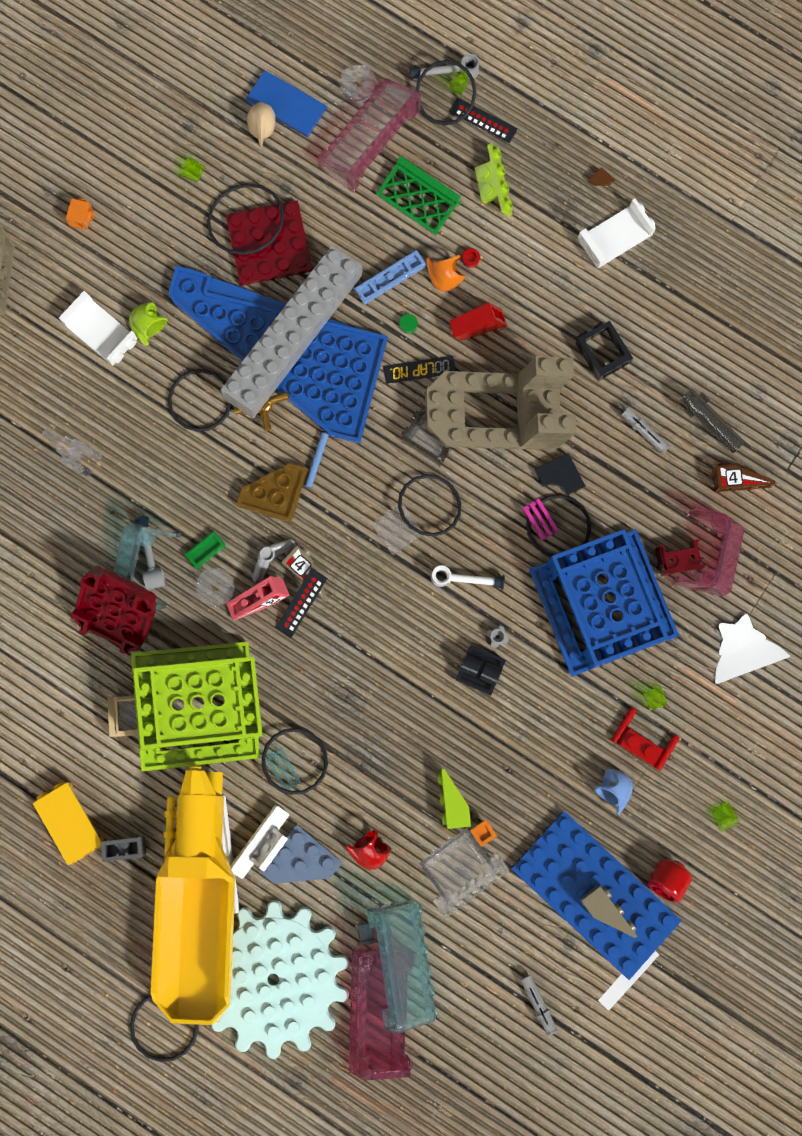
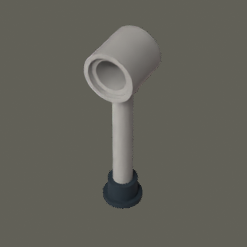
(469, 59)
(154, 576)

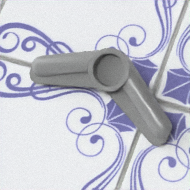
(267, 554)

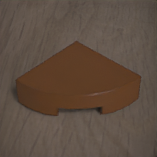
(601, 178)

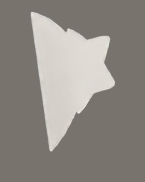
(744, 650)

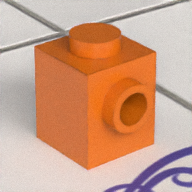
(79, 213)

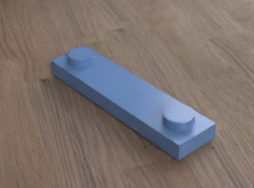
(390, 277)

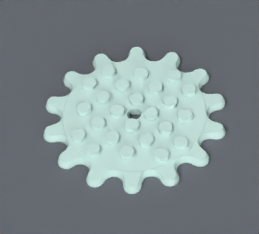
(305, 980)

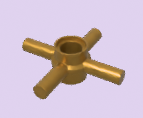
(267, 408)

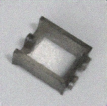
(423, 441)

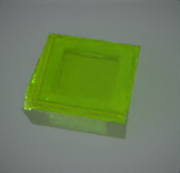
(459, 83)
(191, 169)
(655, 698)
(725, 817)

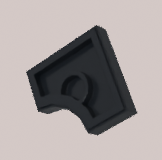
(561, 473)

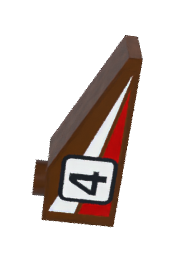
(736, 478)

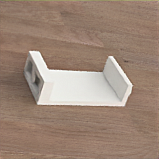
(617, 234)
(98, 329)

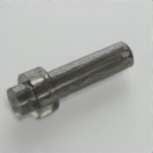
(698, 405)

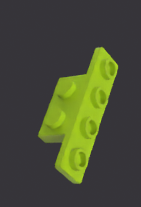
(492, 181)

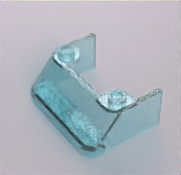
(131, 539)

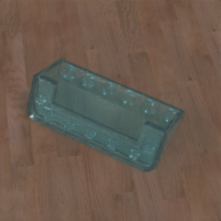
(404, 965)

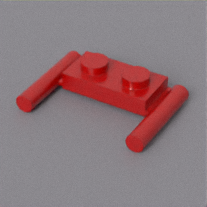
(641, 746)

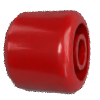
(670, 880)

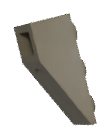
(602, 909)

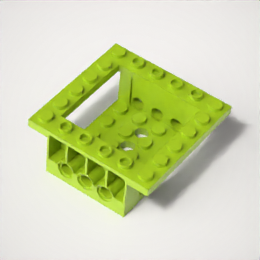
(189, 674)

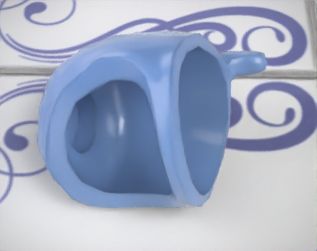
(619, 793)

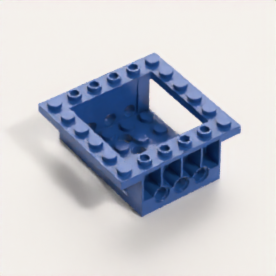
(636, 594)

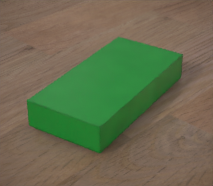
(205, 550)

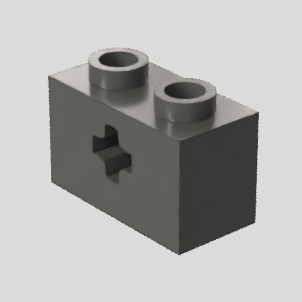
(123, 849)

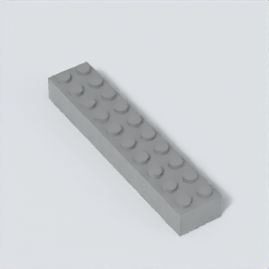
(292, 332)

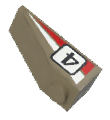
(300, 564)

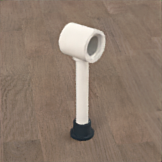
(497, 581)

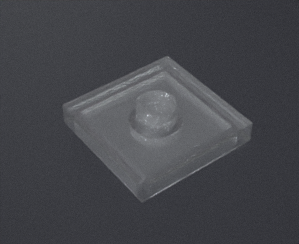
(394, 531)

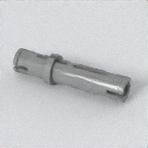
(639, 425)
(548, 1026)

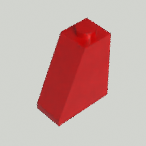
(477, 322)

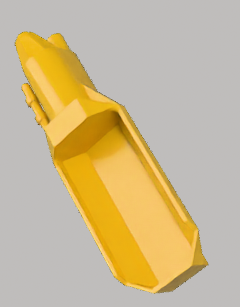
(194, 907)

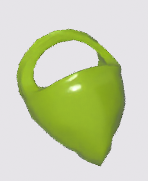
(145, 321)

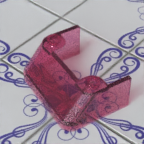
(720, 580)

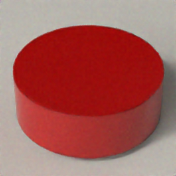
(470, 258)

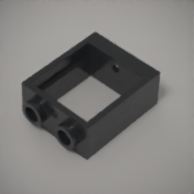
(601, 373)

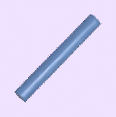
(316, 460)

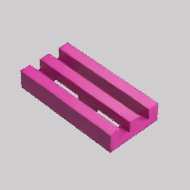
(532, 505)

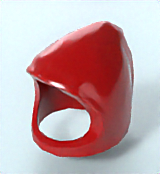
(365, 852)

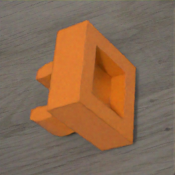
(483, 833)

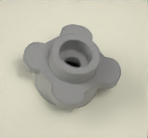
(502, 636)

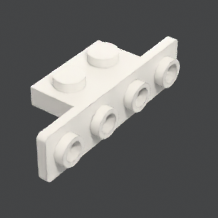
(262, 845)

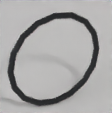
(473, 87)
(170, 401)
(442, 480)
(567, 498)
(324, 755)
(151, 1056)

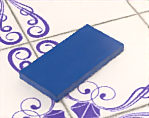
(288, 103)

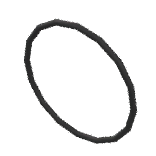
(262, 246)

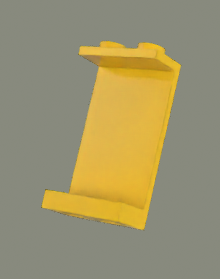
(67, 823)

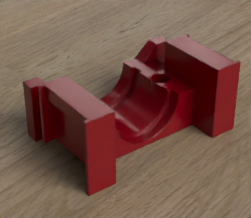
(680, 559)

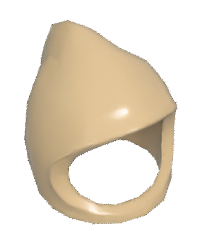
(261, 121)

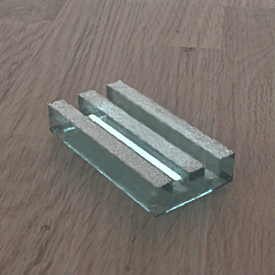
(275, 756)

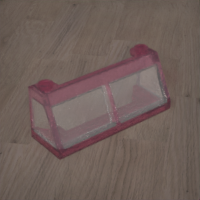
(369, 132)

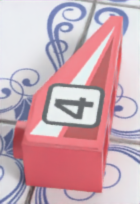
(258, 597)

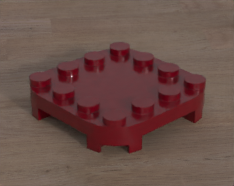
(114, 609)

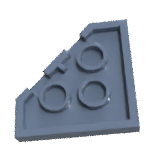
(301, 860)

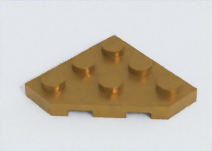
(275, 493)

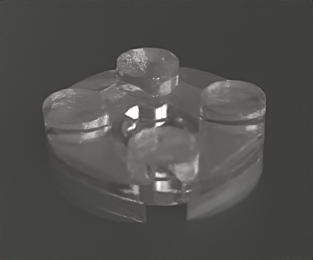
(355, 73)
(204, 587)

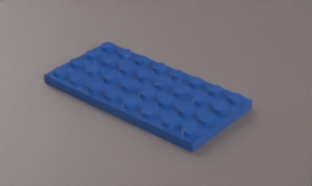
(567, 866)

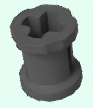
(365, 934)

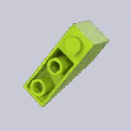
(456, 809)

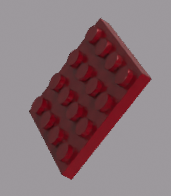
(283, 257)

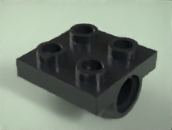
(480, 670)

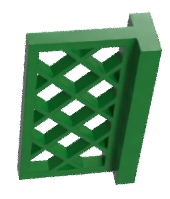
(426, 181)

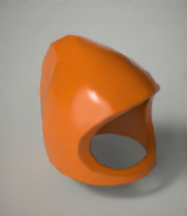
(444, 273)

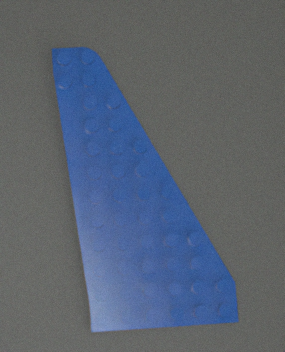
(330, 379)

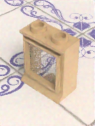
(122, 716)

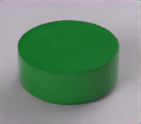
(408, 323)

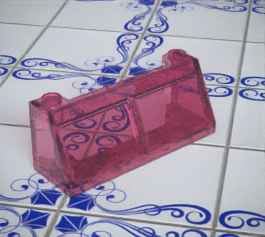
(373, 1051)

